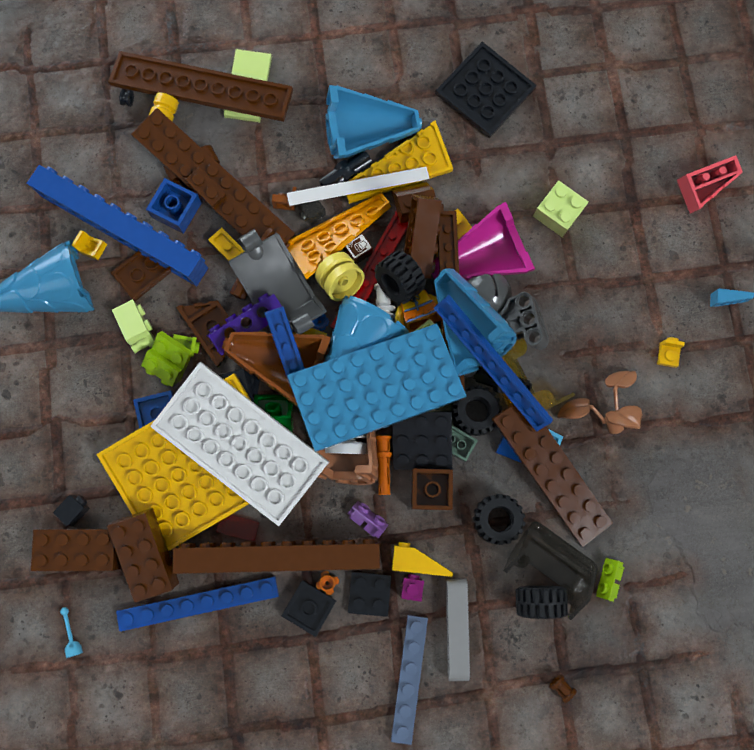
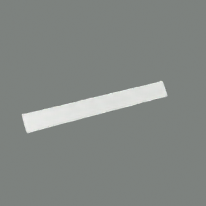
(357, 186)

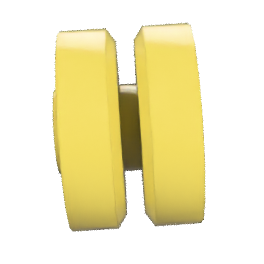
(339, 276)

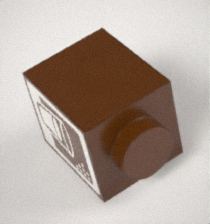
(359, 248)

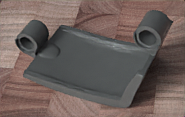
(270, 269)

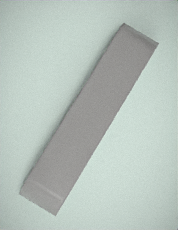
(457, 630)

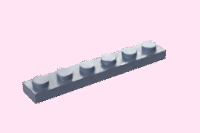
(409, 680)

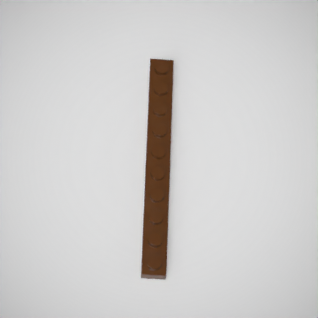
(448, 254)

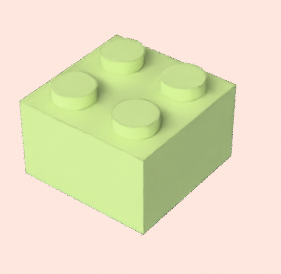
(560, 208)

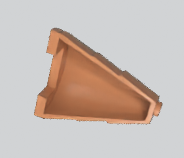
(353, 468)

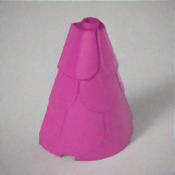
(492, 248)

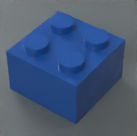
(174, 205)

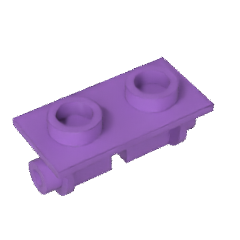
(375, 524)

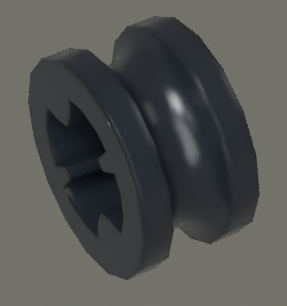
(126, 98)

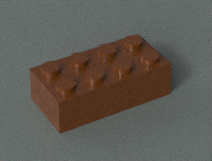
(423, 231)
(73, 550)
(143, 555)

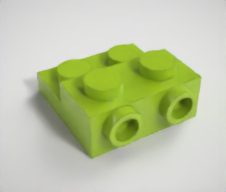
(167, 359)

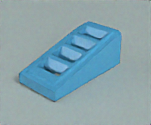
(727, 297)

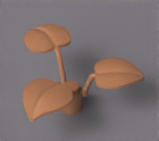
(615, 420)

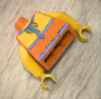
(418, 311)

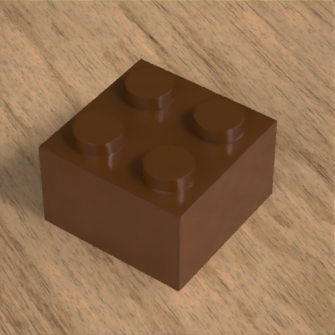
(432, 489)

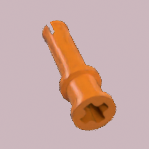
(383, 456)

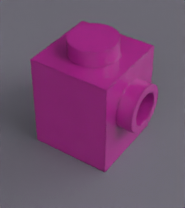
(412, 588)

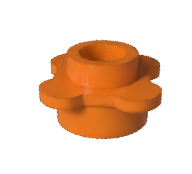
(322, 583)

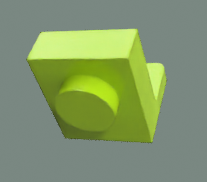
(189, 342)

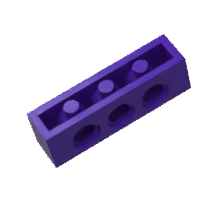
(266, 301)

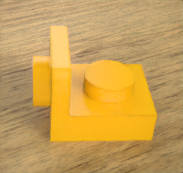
(670, 352)

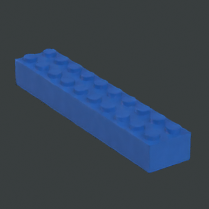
(118, 225)

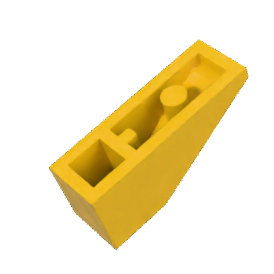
(412, 560)

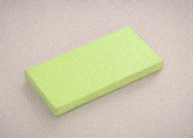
(250, 65)

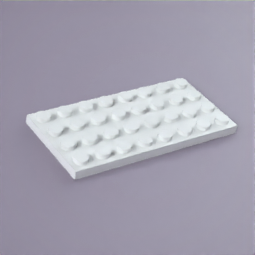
(239, 443)

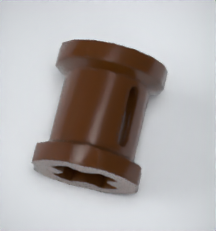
(563, 688)

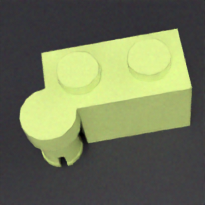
(134, 326)

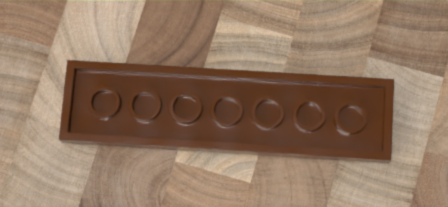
(554, 475)

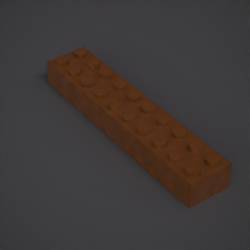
(273, 557)

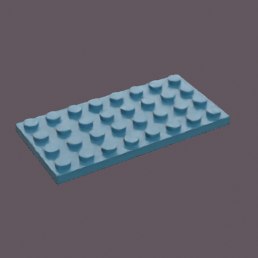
(376, 387)

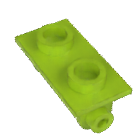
(611, 571)

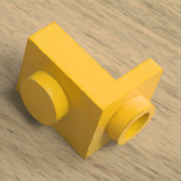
(89, 245)

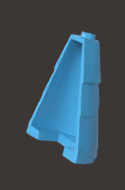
(364, 122)
(47, 285)
(480, 313)
(361, 326)

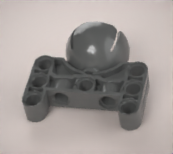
(513, 309)

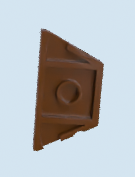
(203, 317)

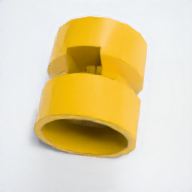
(166, 104)

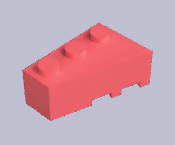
(707, 182)

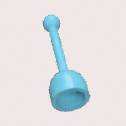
(73, 647)

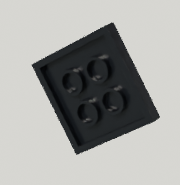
(424, 442)

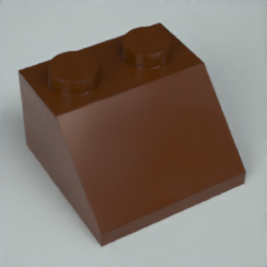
(403, 194)

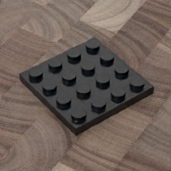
(485, 89)

